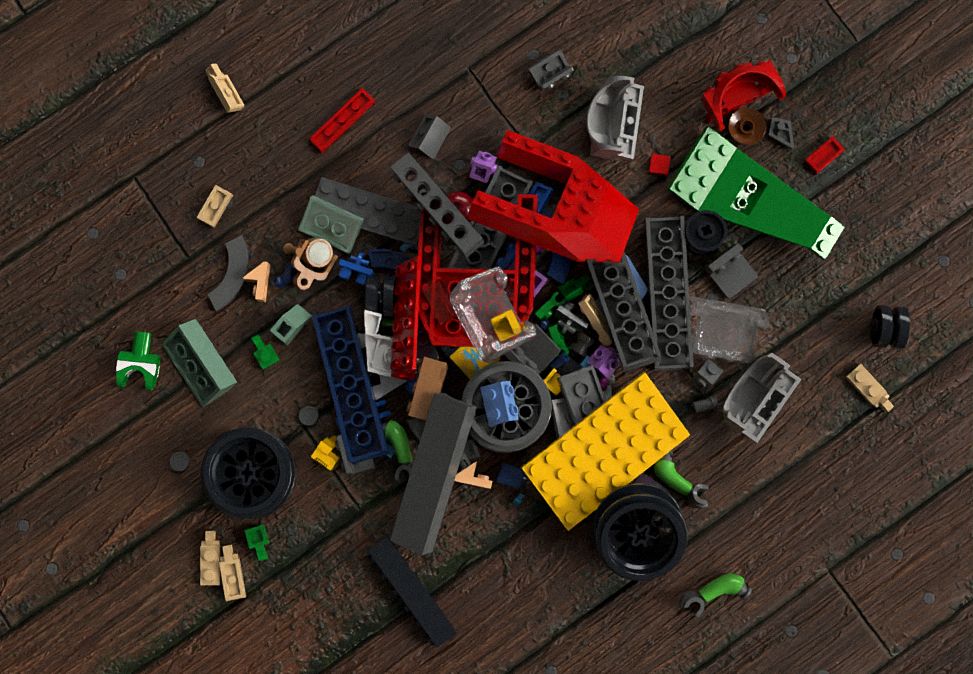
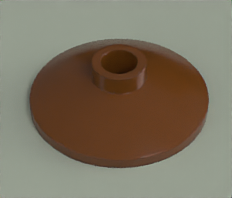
(750, 118)

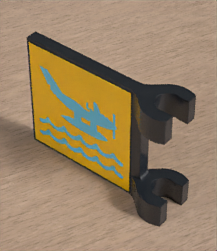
(466, 359)

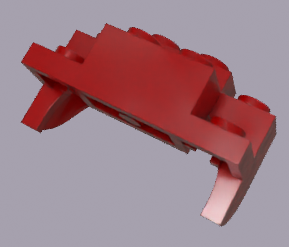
(739, 89)

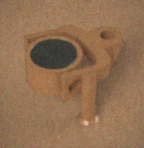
(314, 253)

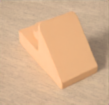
(260, 276)
(467, 477)

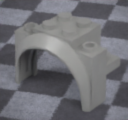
(756, 398)

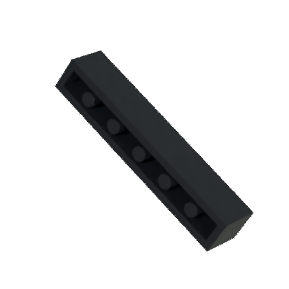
(412, 591)

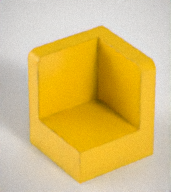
(506, 325)
(552, 383)

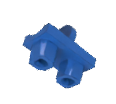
(347, 268)

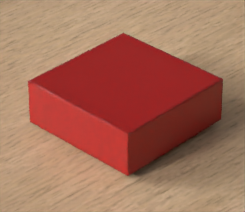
(659, 165)

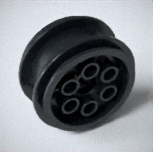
(215, 471)
(635, 561)

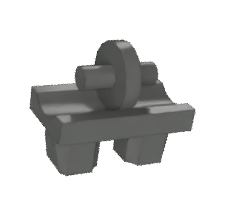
(569, 321)

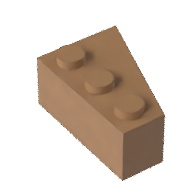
(430, 381)

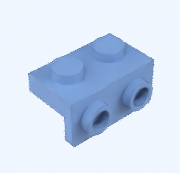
(499, 403)

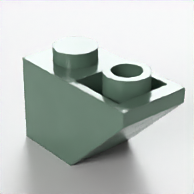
(291, 324)

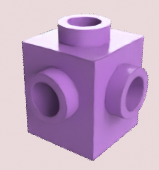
(483, 166)
(604, 361)

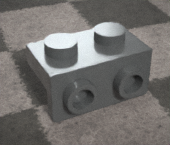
(550, 70)

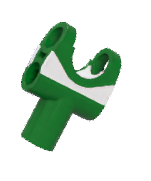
(138, 360)

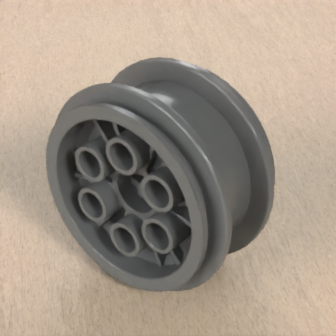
(540, 412)

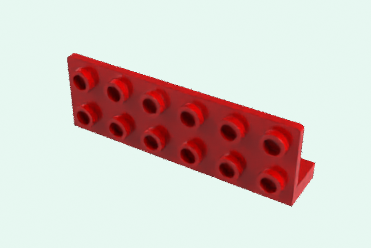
(405, 319)

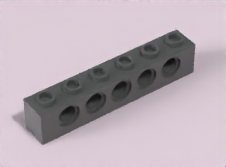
(408, 166)

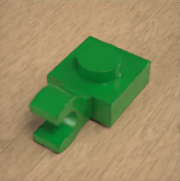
(574, 288)
(546, 310)
(555, 335)
(265, 354)
(256, 539)

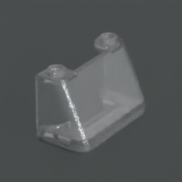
(477, 302)

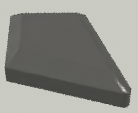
(781, 132)

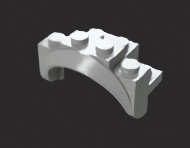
(615, 121)

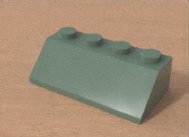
(198, 362)

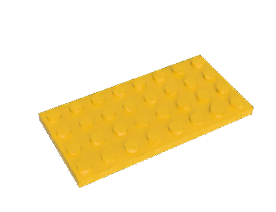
(605, 451)

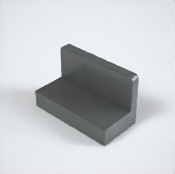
(429, 135)

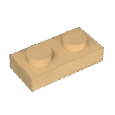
(214, 206)

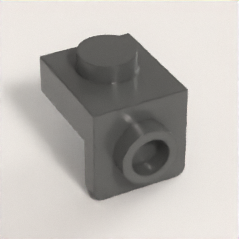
(706, 376)

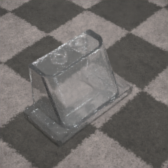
(726, 329)

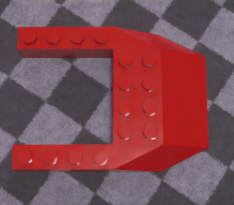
(589, 219)
(518, 287)

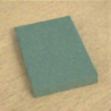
(331, 224)

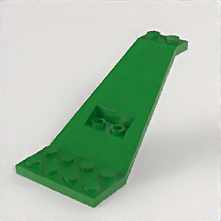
(719, 177)

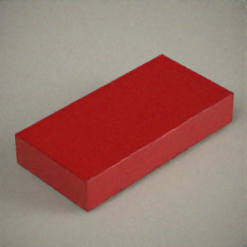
(824, 155)

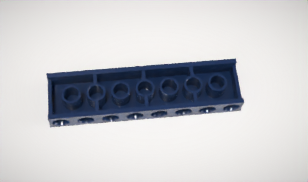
(350, 385)

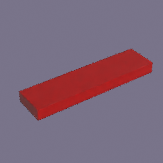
(341, 120)

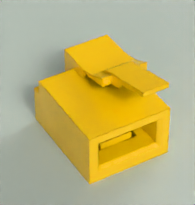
(327, 454)

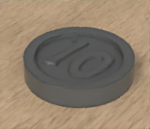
(308, 415)
(179, 461)

